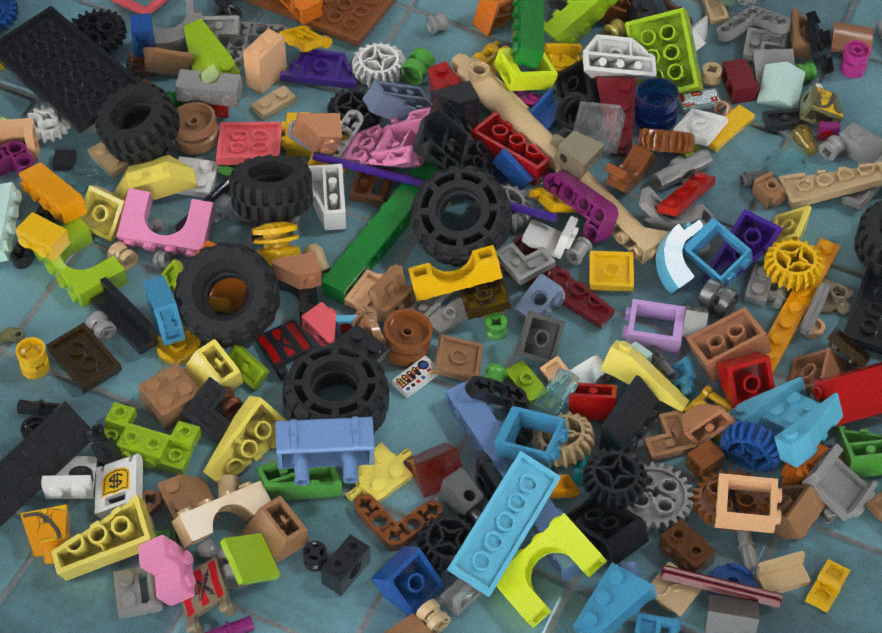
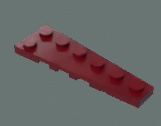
(577, 295)

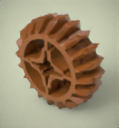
(666, 140)

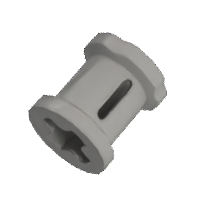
(579, 250)

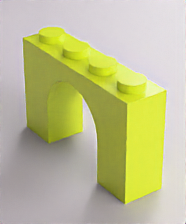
(559, 537)

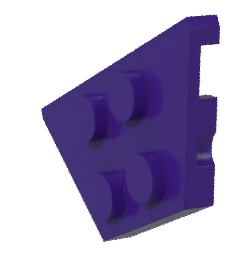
(320, 68)

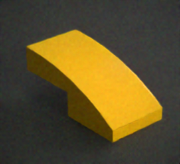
(827, 585)

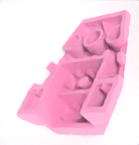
(388, 145)

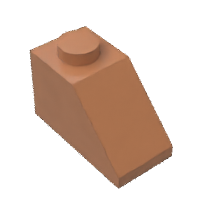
(298, 270)
(705, 422)

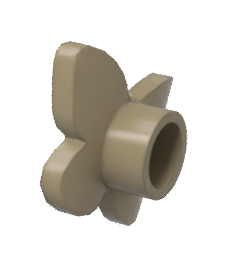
(837, 299)

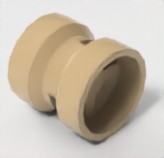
(125, 256)
(433, 616)

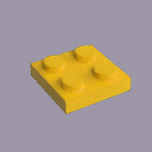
(611, 271)

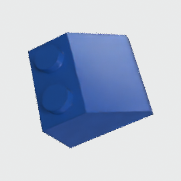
(408, 580)

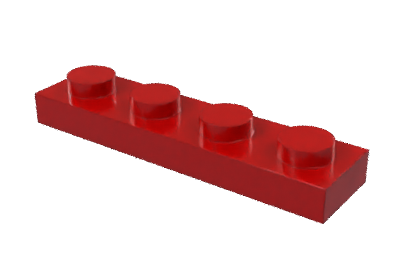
(686, 194)

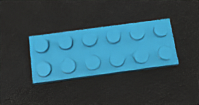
(504, 524)

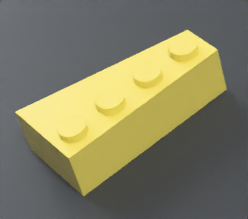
(105, 541)

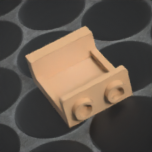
(21, 130)

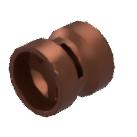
(230, 404)

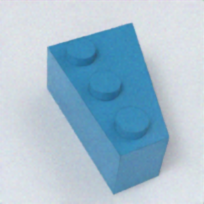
(614, 601)

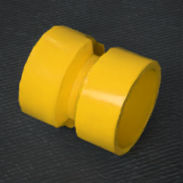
(32, 358)

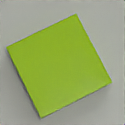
(250, 559)

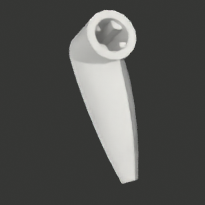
(700, 32)
(590, 371)

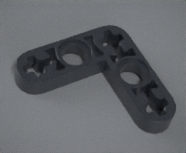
(510, 395)

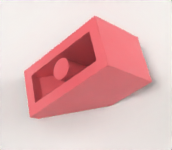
(320, 324)

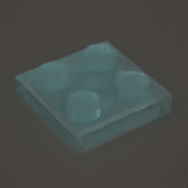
(556, 391)

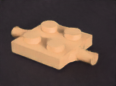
(359, 295)

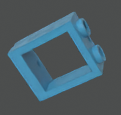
(703, 237)
(164, 310)
(535, 420)

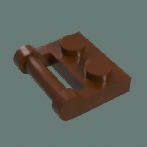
(364, 187)

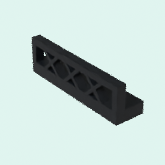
(126, 317)

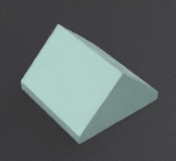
(781, 85)

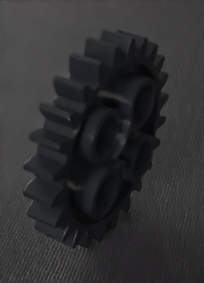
(103, 28)

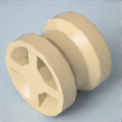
(711, 74)

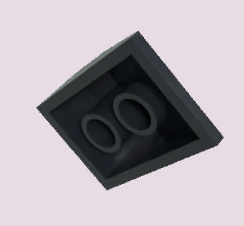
(610, 530)

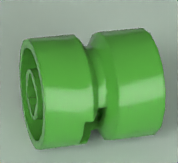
(417, 66)

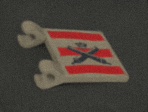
(209, 592)

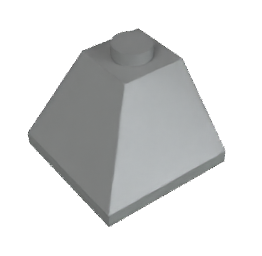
(861, 144)

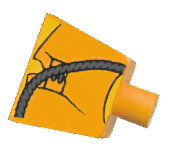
(47, 530)

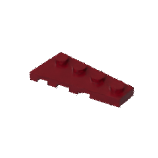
(620, 92)

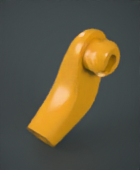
(220, 304)

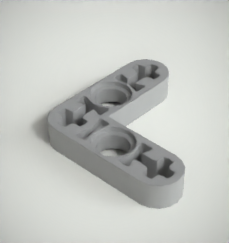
(752, 17)
(249, 34)
(344, 123)

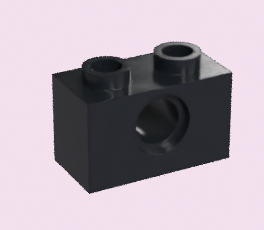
(345, 565)

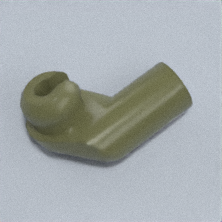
(11, 334)

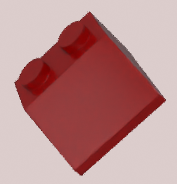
(745, 377)

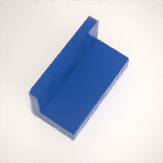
(545, 110)

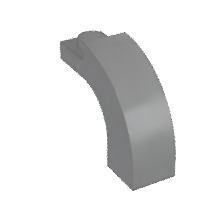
(174, 37)
(649, 202)

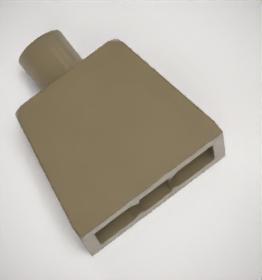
(577, 152)

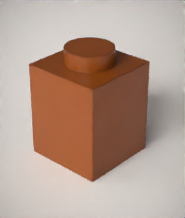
(705, 459)

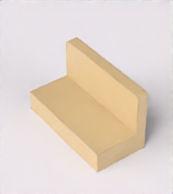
(783, 573)

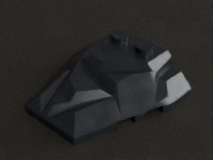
(447, 142)

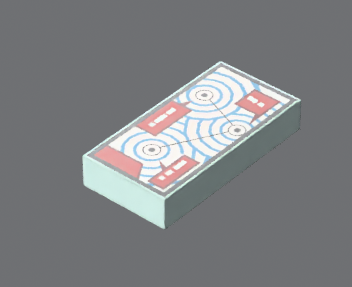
(698, 100)

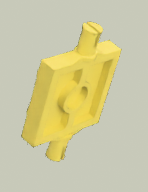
(384, 476)

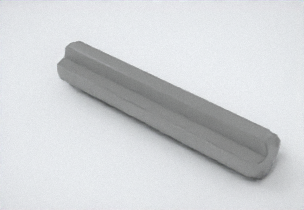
(814, 308)

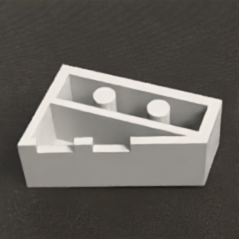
(329, 195)

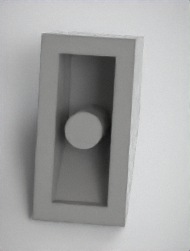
(695, 319)

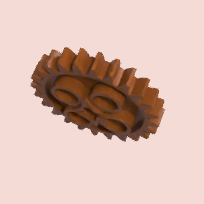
(744, 501)

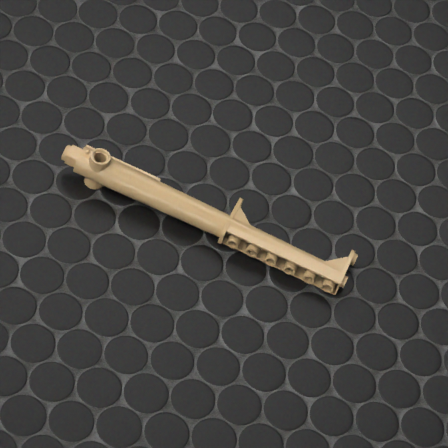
(498, 98)

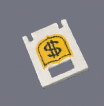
(115, 480)

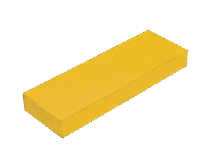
(737, 121)

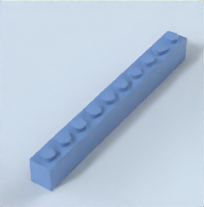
(482, 429)

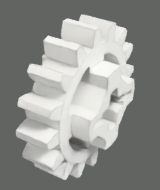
(48, 124)

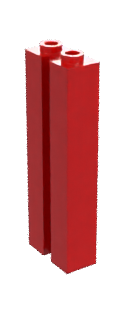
(857, 391)

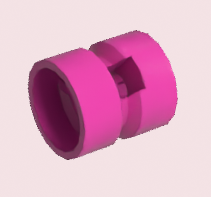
(855, 59)

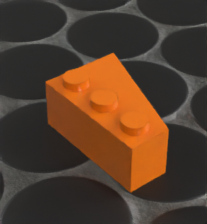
(492, 14)

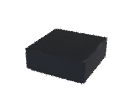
(64, 159)

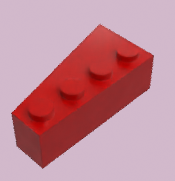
(500, 135)

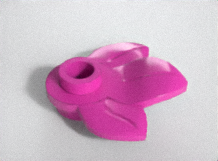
(529, 99)

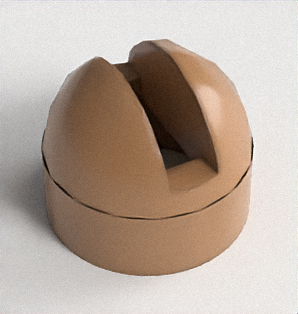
(720, 106)

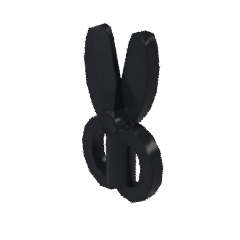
(226, 8)

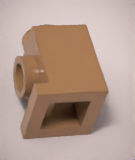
(768, 190)

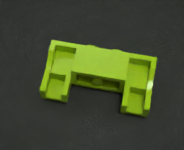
(158, 450)

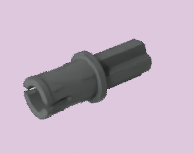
(662, 364)

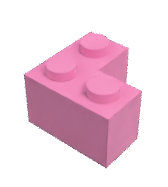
(171, 569)

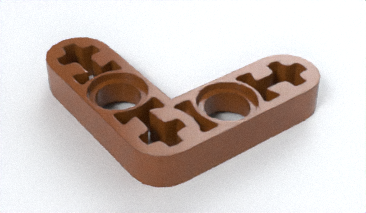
(392, 527)

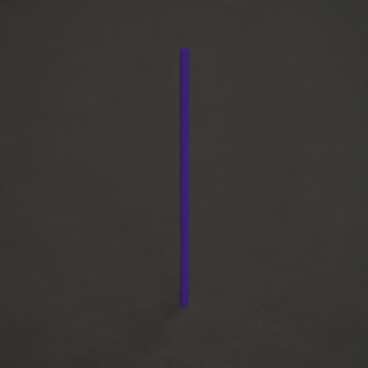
(417, 182)

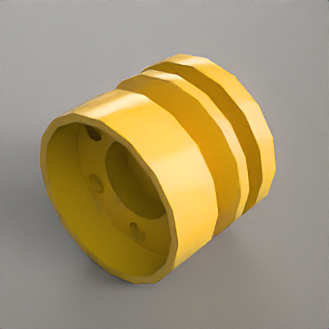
(276, 240)

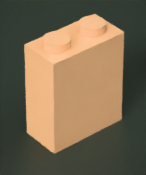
(265, 61)

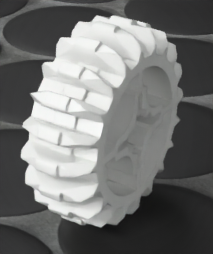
(378, 63)

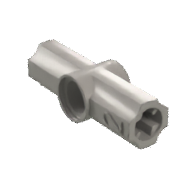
(681, 169)

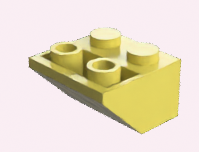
(213, 363)

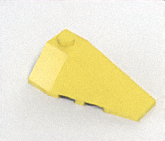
(245, 440)

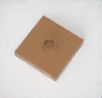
(458, 358)

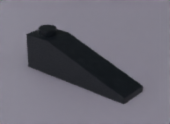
(576, 80)

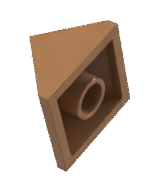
(798, 35)
(166, 61)

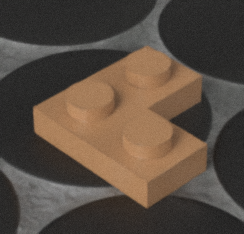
(672, 441)

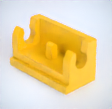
(563, 54)

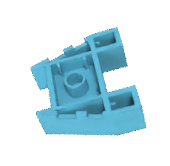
(794, 417)

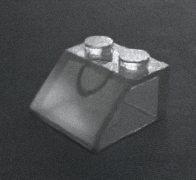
(601, 123)

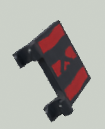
(283, 346)

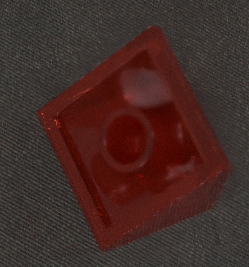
(433, 466)

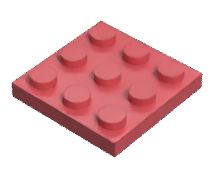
(247, 140)

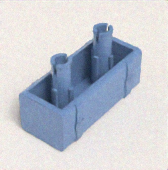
(325, 444)

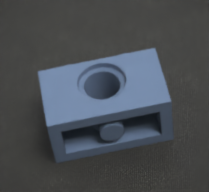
(541, 289)

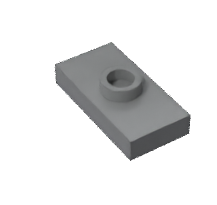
(448, 317)

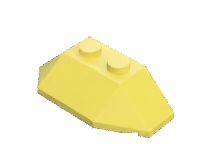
(158, 176)

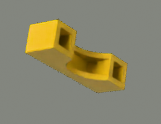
(479, 269)

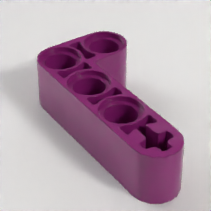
(15, 157)
(599, 211)

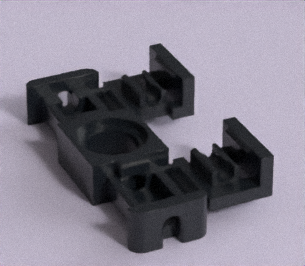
(818, 40)

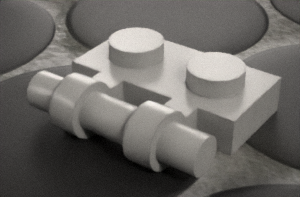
(759, 290)

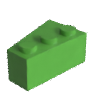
(861, 451)
(323, 483)

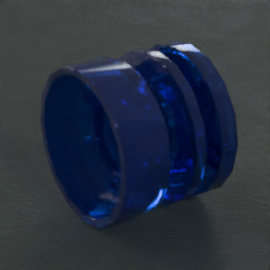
(656, 104)

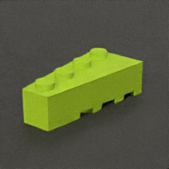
(576, 20)

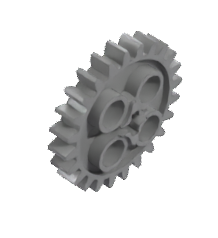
(657, 498)

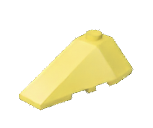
(626, 362)

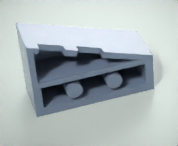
(395, 99)

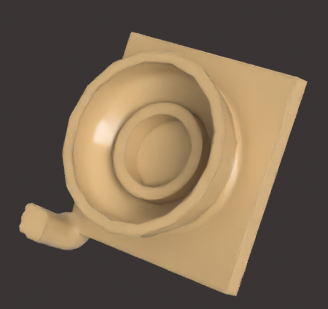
(674, 596)

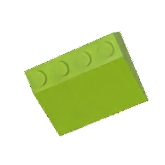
(672, 43)

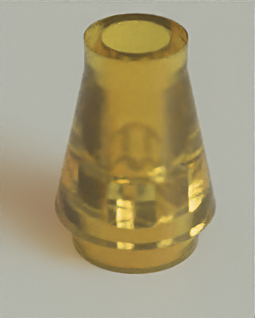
(804, 138)

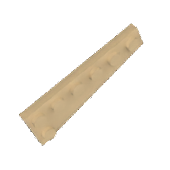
(824, 185)

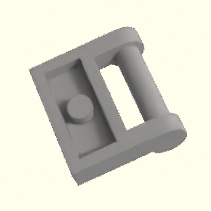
(129, 593)

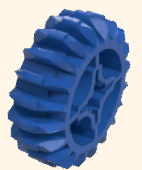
(750, 446)

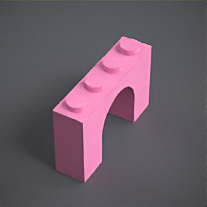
(135, 232)

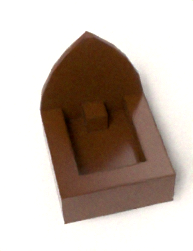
(137, 66)

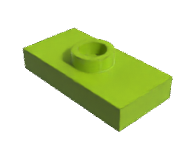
(522, 376)

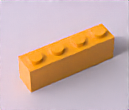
(52, 193)

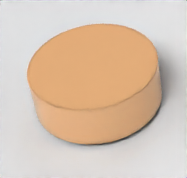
(818, 330)

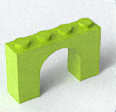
(85, 283)

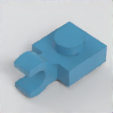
(686, 375)

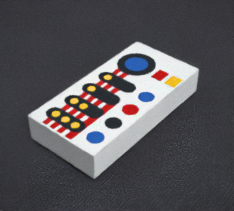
(415, 377)

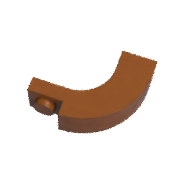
(632, 170)

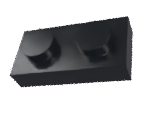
(782, 119)

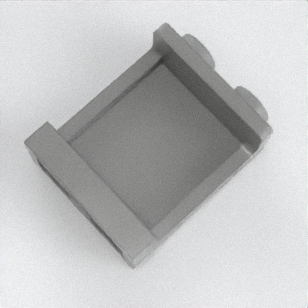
(839, 485)

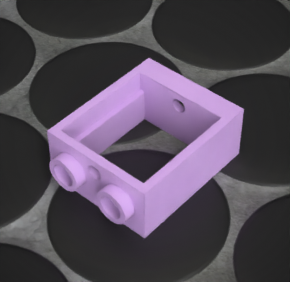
(655, 310)

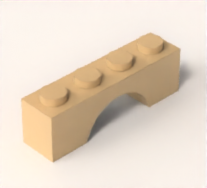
(197, 523)

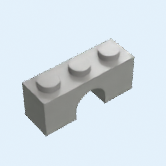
(224, 91)

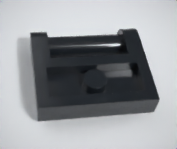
(486, 476)

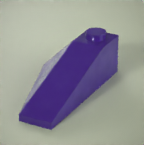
(753, 232)

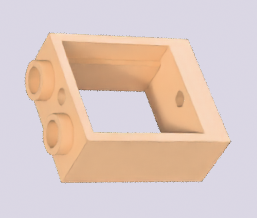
(744, 521)

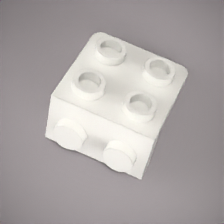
(554, 241)
(71, 486)

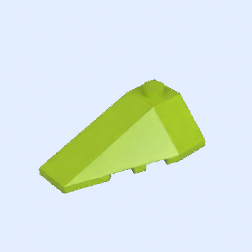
(209, 54)

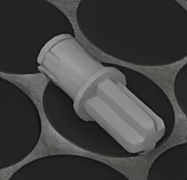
(747, 549)

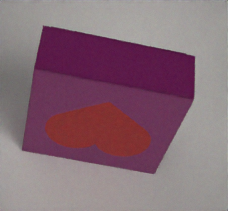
(826, 129)

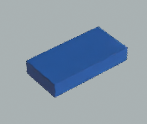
(512, 169)

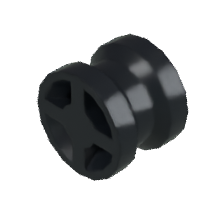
(315, 549)

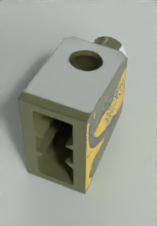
(820, 105)

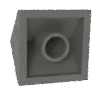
(540, 337)
(731, 615)

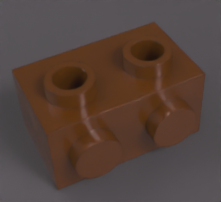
(686, 548)

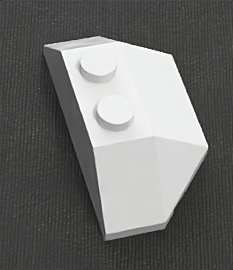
(618, 58)

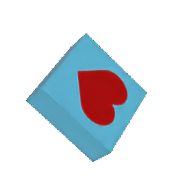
(344, 323)

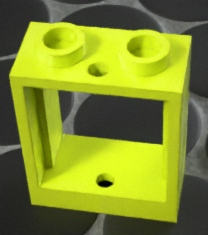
(522, 81)

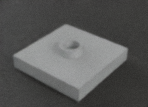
(769, 56)

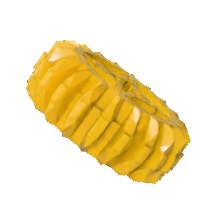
(793, 264)

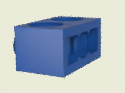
(141, 33)

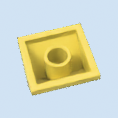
(103, 213)
(793, 223)

